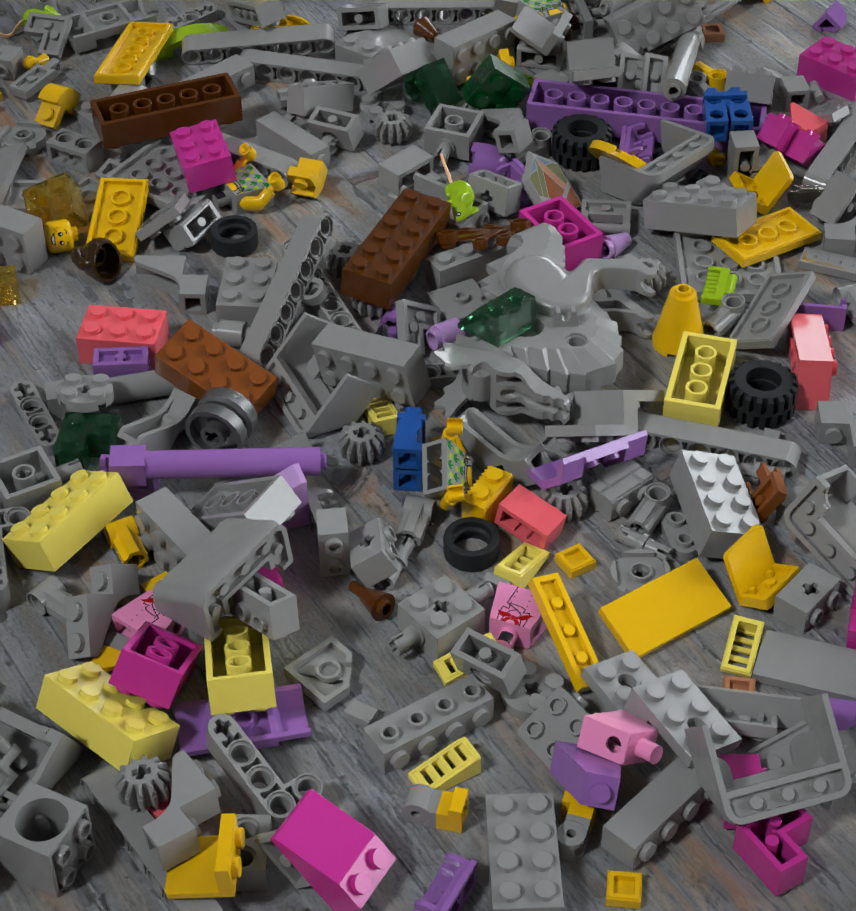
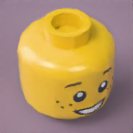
(60, 236)

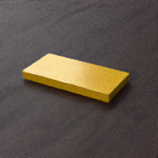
(119, 213)
(769, 237)
(664, 609)

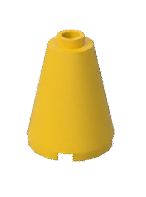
(678, 315)

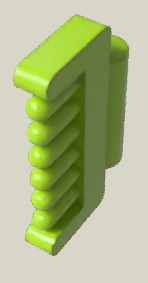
(717, 284)

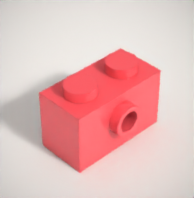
(530, 518)

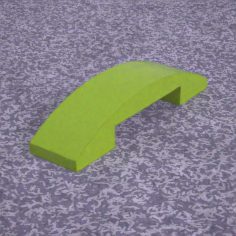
(177, 35)

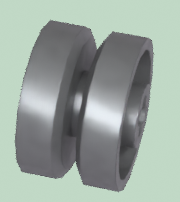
(221, 420)

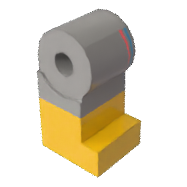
(436, 807)
(577, 828)

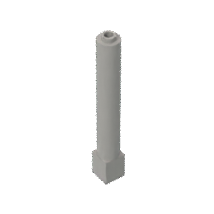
(682, 63)
(125, 389)

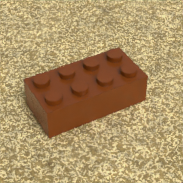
(200, 361)

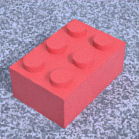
(121, 328)

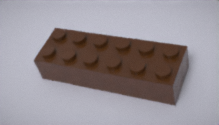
(164, 109)
(395, 248)

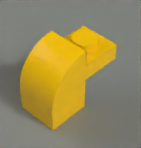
(54, 103)
(307, 177)

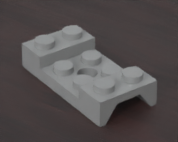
(105, 22)

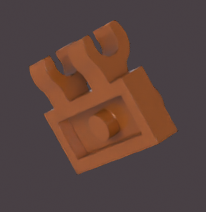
(769, 493)

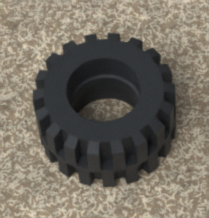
(573, 137)
(761, 393)

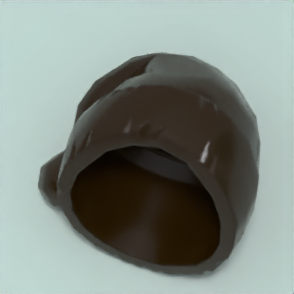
(98, 259)

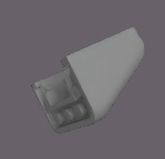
(827, 522)
(217, 568)
(47, 750)

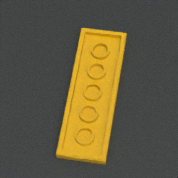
(133, 53)

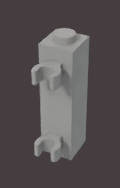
(291, 140)

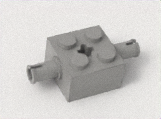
(453, 131)
(30, 478)
(439, 616)

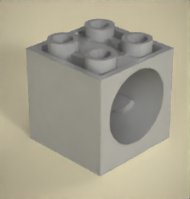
(45, 839)

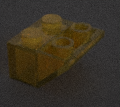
(56, 200)

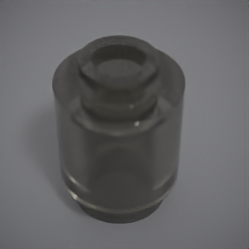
(803, 196)

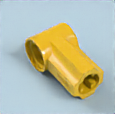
(715, 77)
(123, 537)

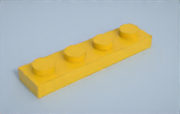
(563, 627)

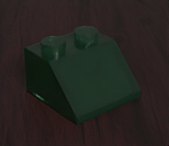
(502, 317)

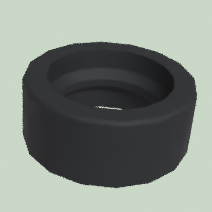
(234, 247)
(471, 560)

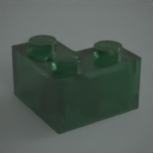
(434, 84)
(86, 437)

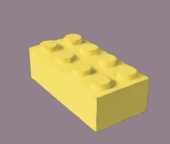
(700, 378)
(67, 520)
(239, 669)
(105, 719)

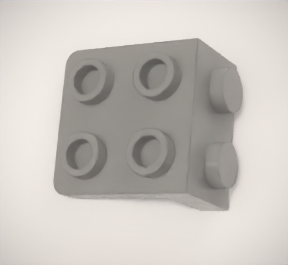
(540, 32)
(555, 719)

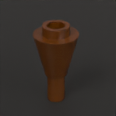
(424, 28)
(377, 603)

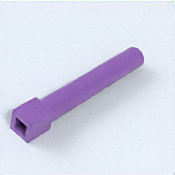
(138, 465)

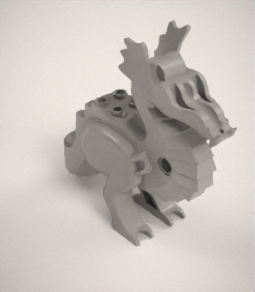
(573, 337)

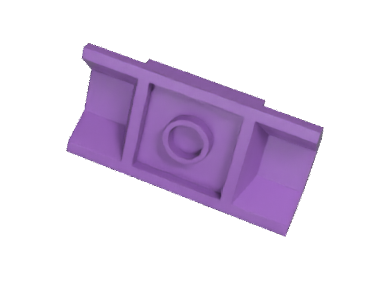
(572, 466)
(262, 728)

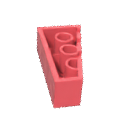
(811, 359)

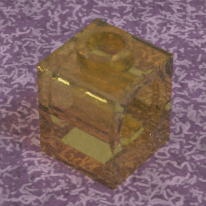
(9, 286)

